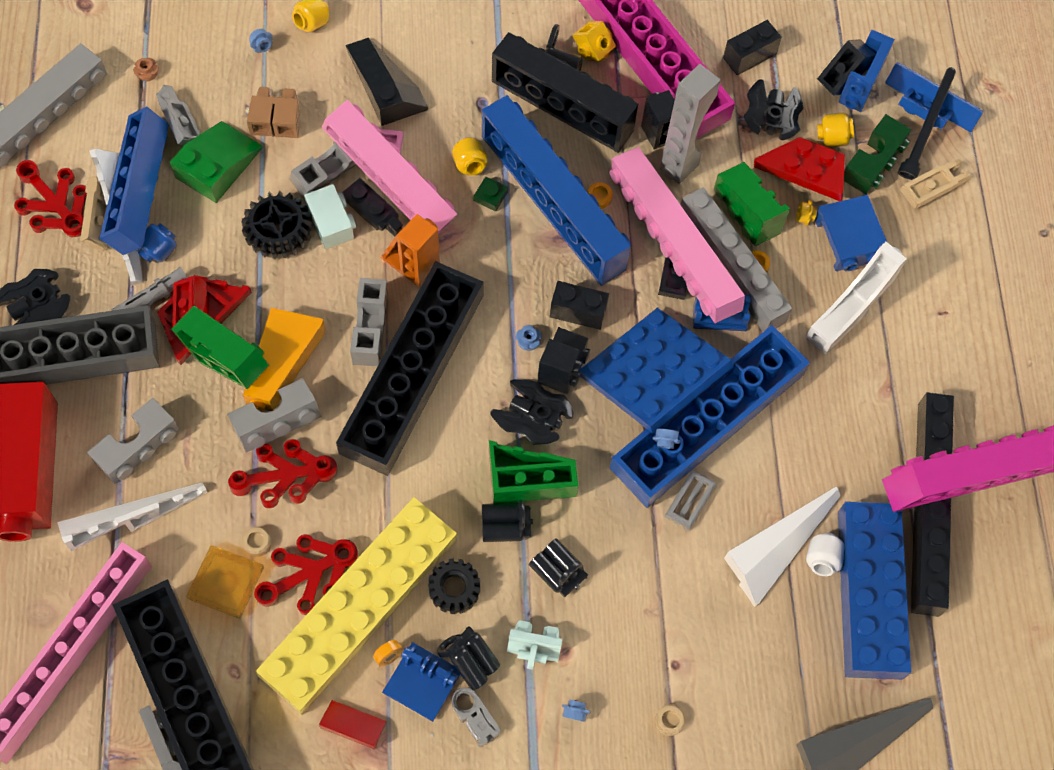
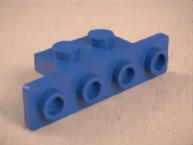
(920, 93)

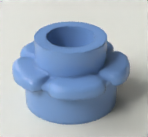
(260, 40)
(528, 344)
(666, 438)
(575, 710)

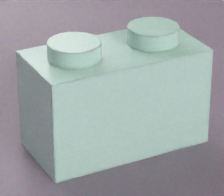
(330, 216)

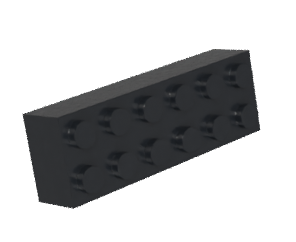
(564, 92)

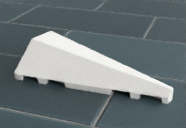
(106, 166)
(134, 515)
(767, 554)

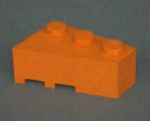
(414, 249)

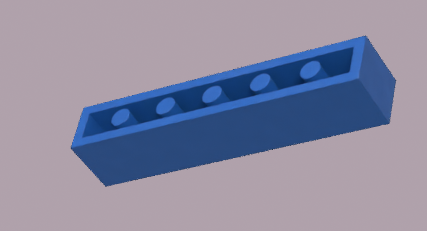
(134, 181)

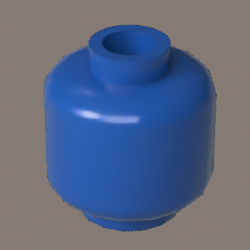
(158, 243)

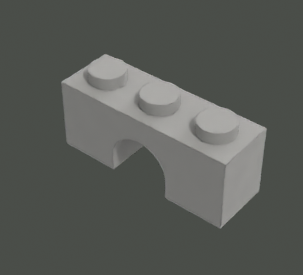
(319, 172)
(371, 316)
(259, 428)
(120, 458)

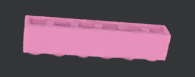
(386, 166)

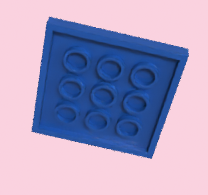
(655, 369)

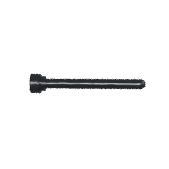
(910, 168)

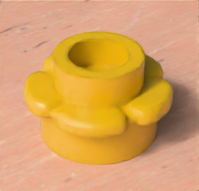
(806, 212)

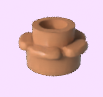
(146, 74)

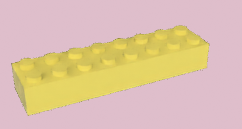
(356, 605)

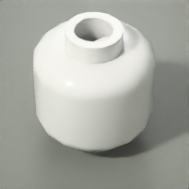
(825, 554)

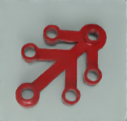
(53, 202)
(286, 475)
(310, 570)

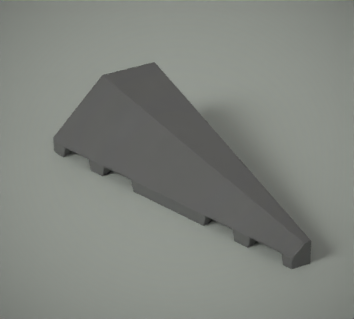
(859, 742)

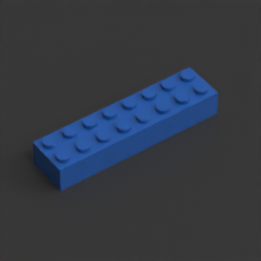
(555, 190)
(756, 379)

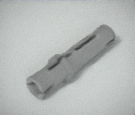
(154, 292)

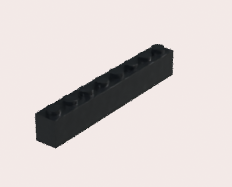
(933, 519)

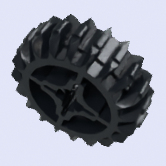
(295, 220)

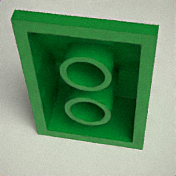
(214, 160)

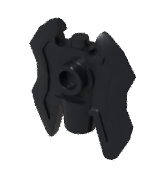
(772, 112)
(34, 297)
(535, 414)

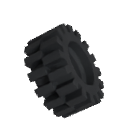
(448, 570)

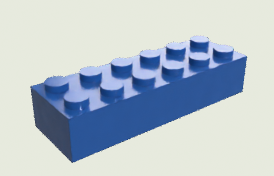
(874, 592)

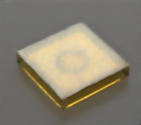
(225, 581)

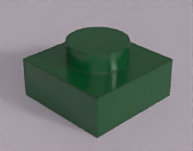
(490, 193)

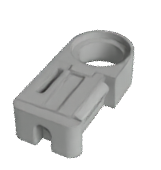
(478, 718)

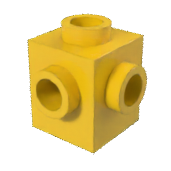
(594, 41)

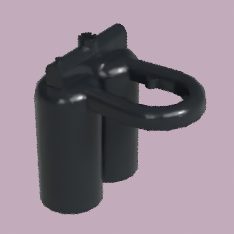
(573, 60)
(506, 522)
(558, 568)
(470, 657)

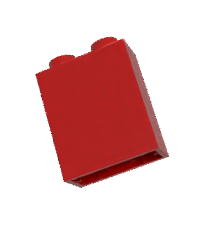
(26, 458)

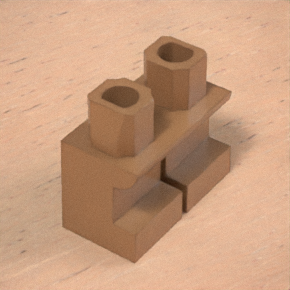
(274, 114)

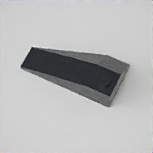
(387, 86)

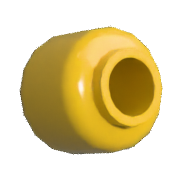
(310, 14)
(836, 129)
(470, 156)

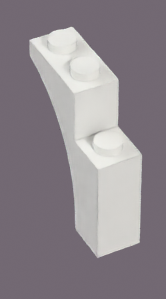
(857, 298)

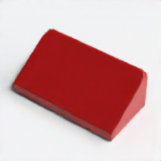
(186, 294)
(352, 724)

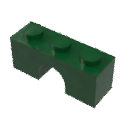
(866, 169)

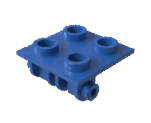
(422, 681)

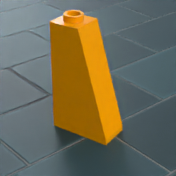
(287, 345)

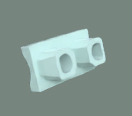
(534, 646)

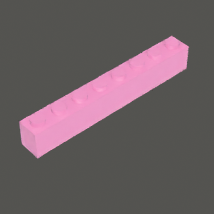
(677, 235)
(68, 647)

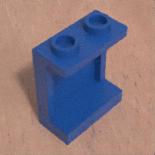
(858, 86)
(851, 231)

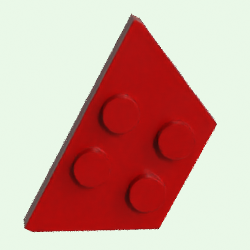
(807, 166)
(221, 303)

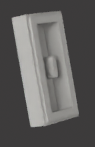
(679, 519)

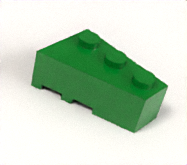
(750, 203)
(220, 348)
(530, 475)

